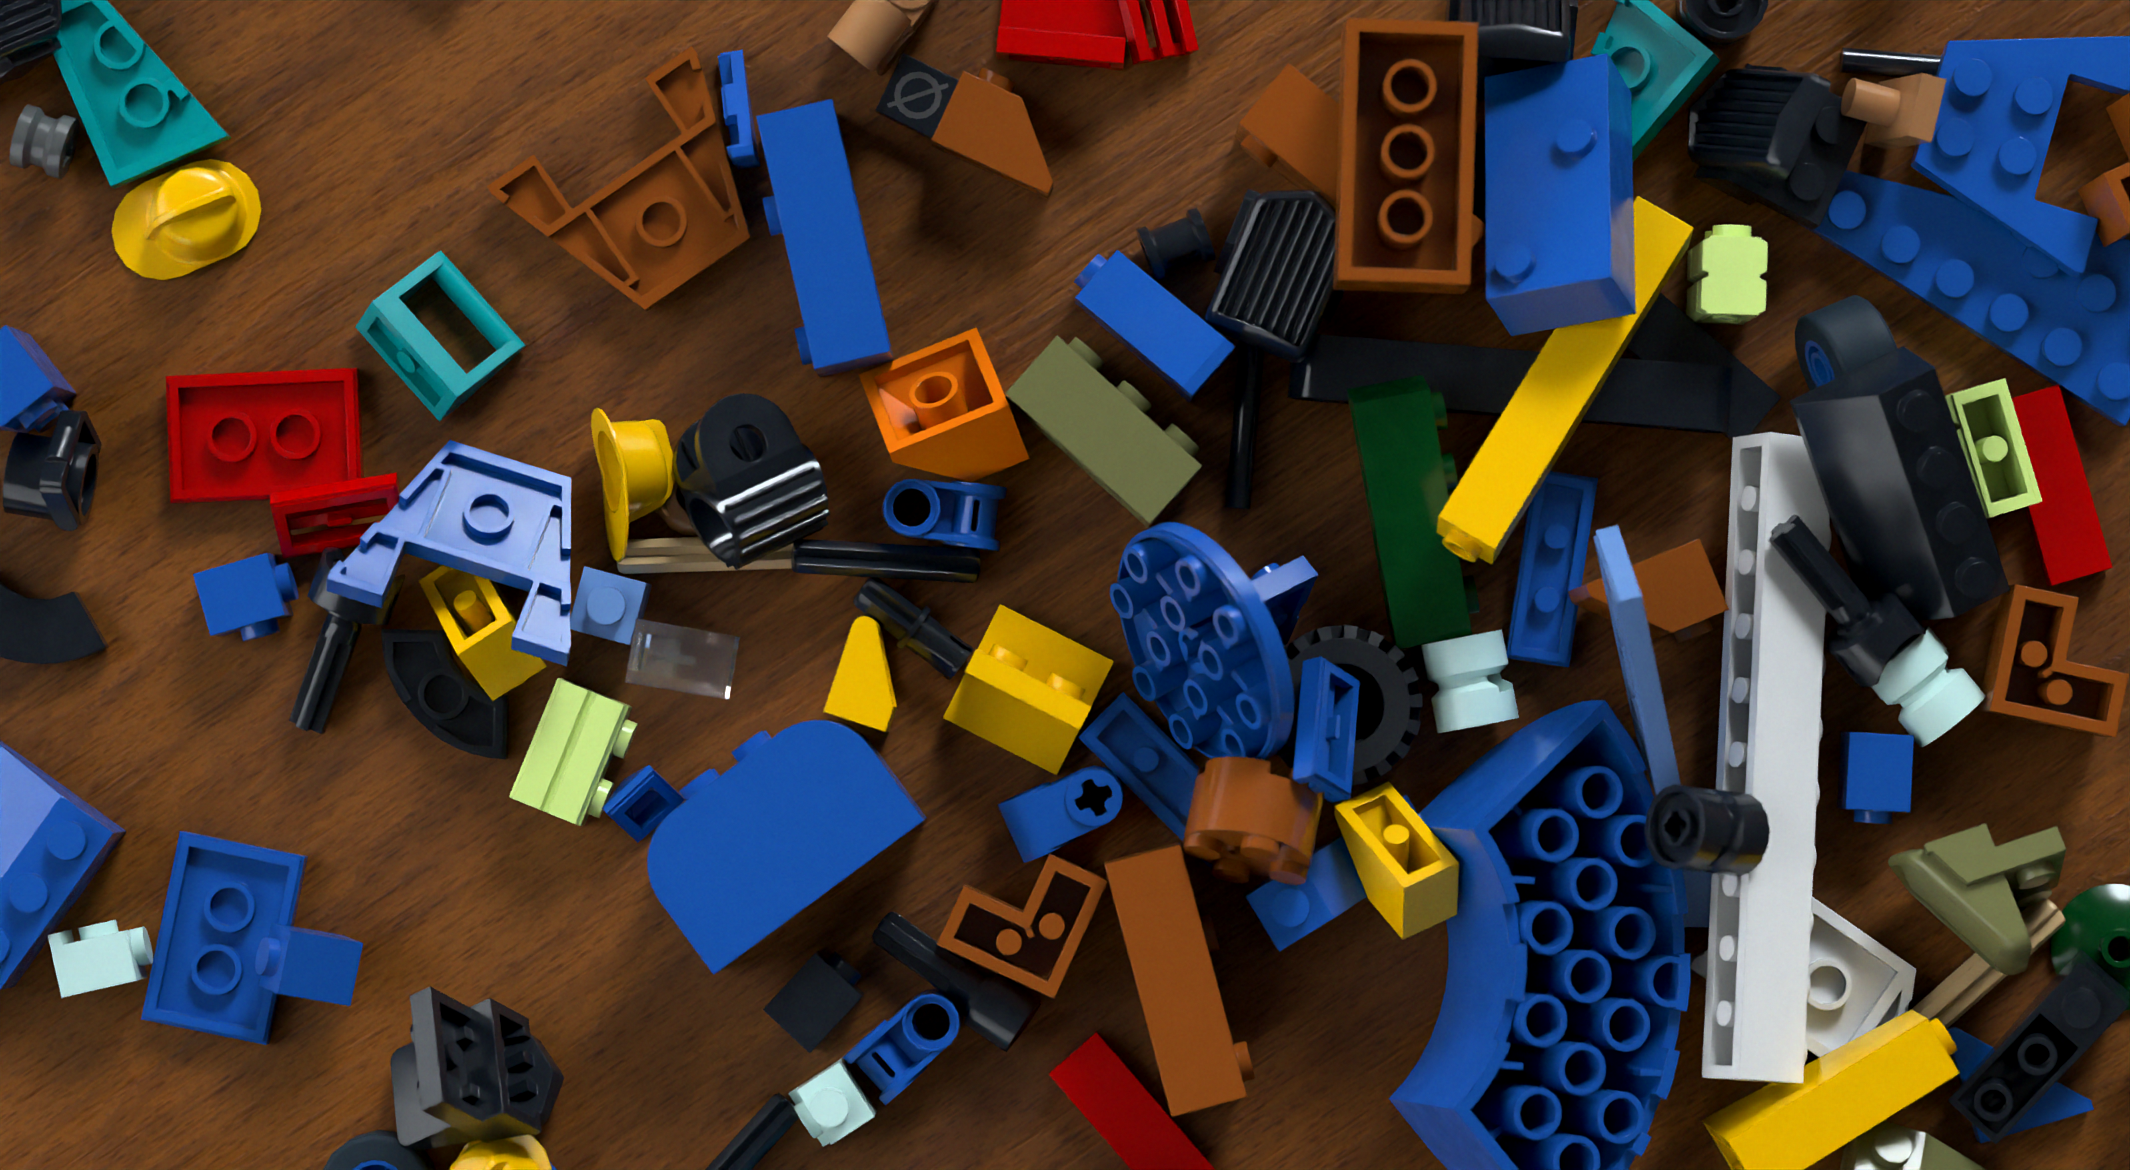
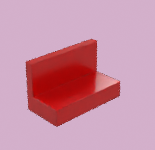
(1062, 33)

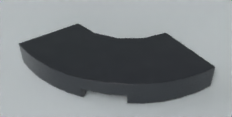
(46, 628)
(442, 695)

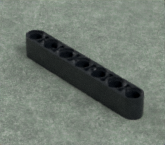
(1486, 379)

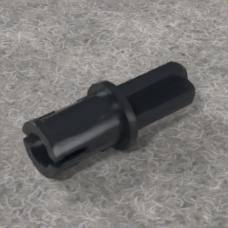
(912, 627)

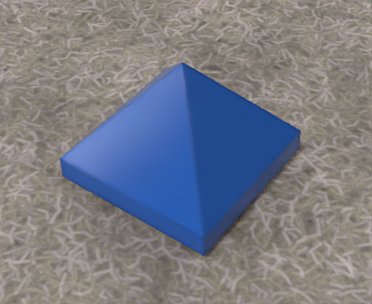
(642, 802)

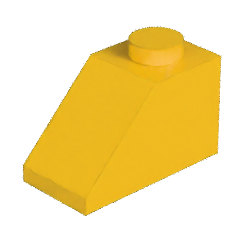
(480, 628)
(1399, 860)

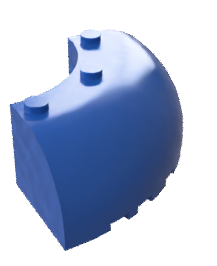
(1556, 959)

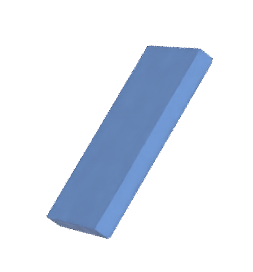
(1637, 659)

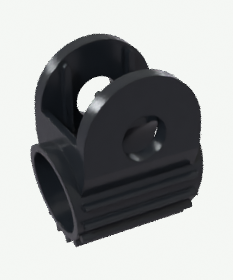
(748, 480)

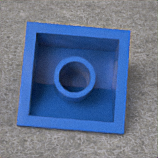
(30, 385)

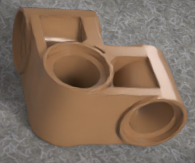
(879, 30)

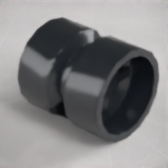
(1720, 22)
(1706, 830)

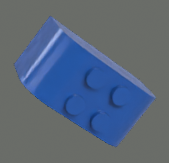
(774, 834)

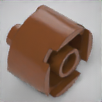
(1252, 821)

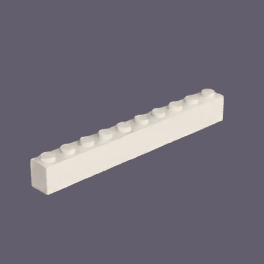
(1770, 751)

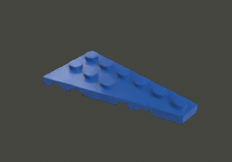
(1995, 285)

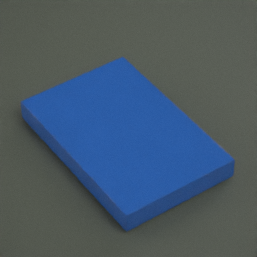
(210, 932)

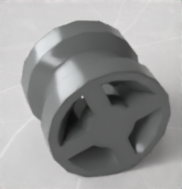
(44, 141)

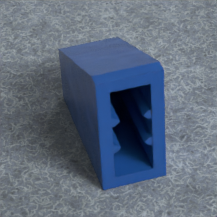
(1152, 323)

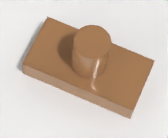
(1898, 109)

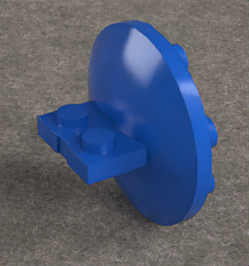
(1211, 639)

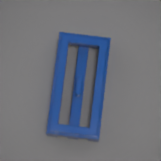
(1326, 729)

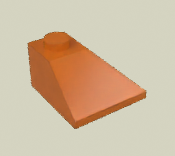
(945, 410)

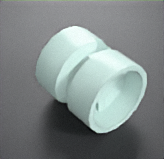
(1469, 681)
(1926, 689)

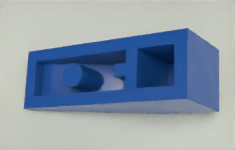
(1297, 910)

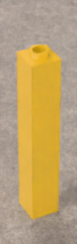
(1554, 401)

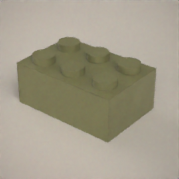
(1105, 428)

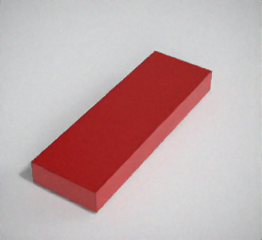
(2066, 520)
(1124, 1110)

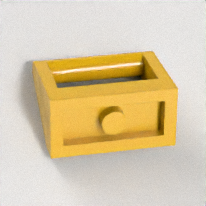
(863, 679)

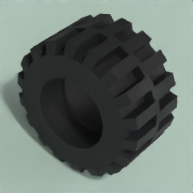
(1393, 682)

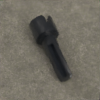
(992, 1004)

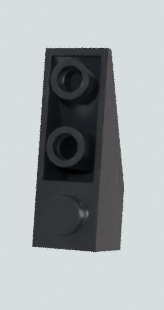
(2040, 1046)

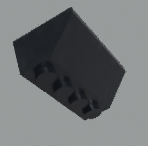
(1900, 487)

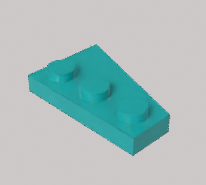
(1656, 62)
(127, 95)

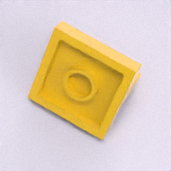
(1028, 689)

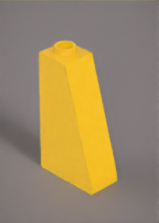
(1839, 1097)

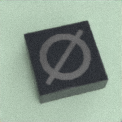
(917, 96)

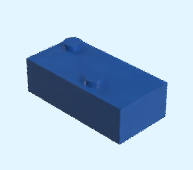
(1559, 195)
(823, 239)

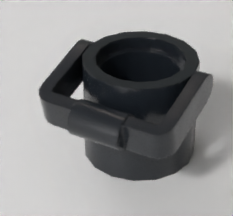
(54, 474)

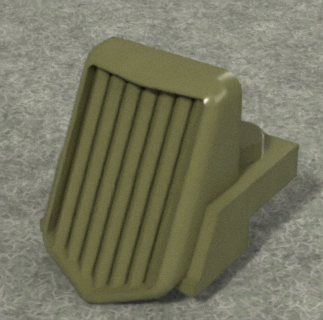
(1981, 886)

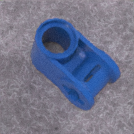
(950, 513)
(1051, 815)
(903, 1045)

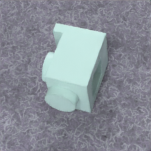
(100, 958)
(832, 1103)

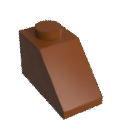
(993, 132)
(1675, 590)

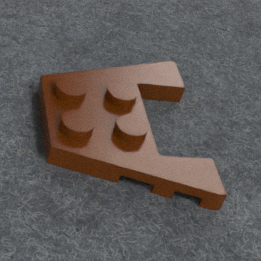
(658, 219)

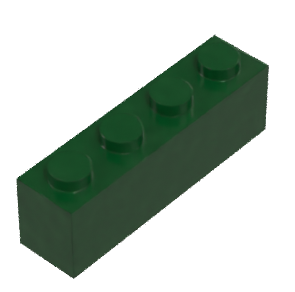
(1404, 494)

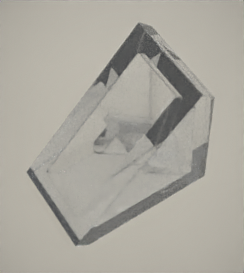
(682, 659)

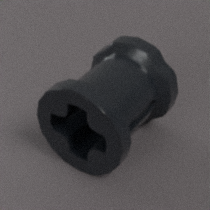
(1176, 244)

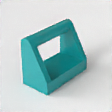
(418, 355)

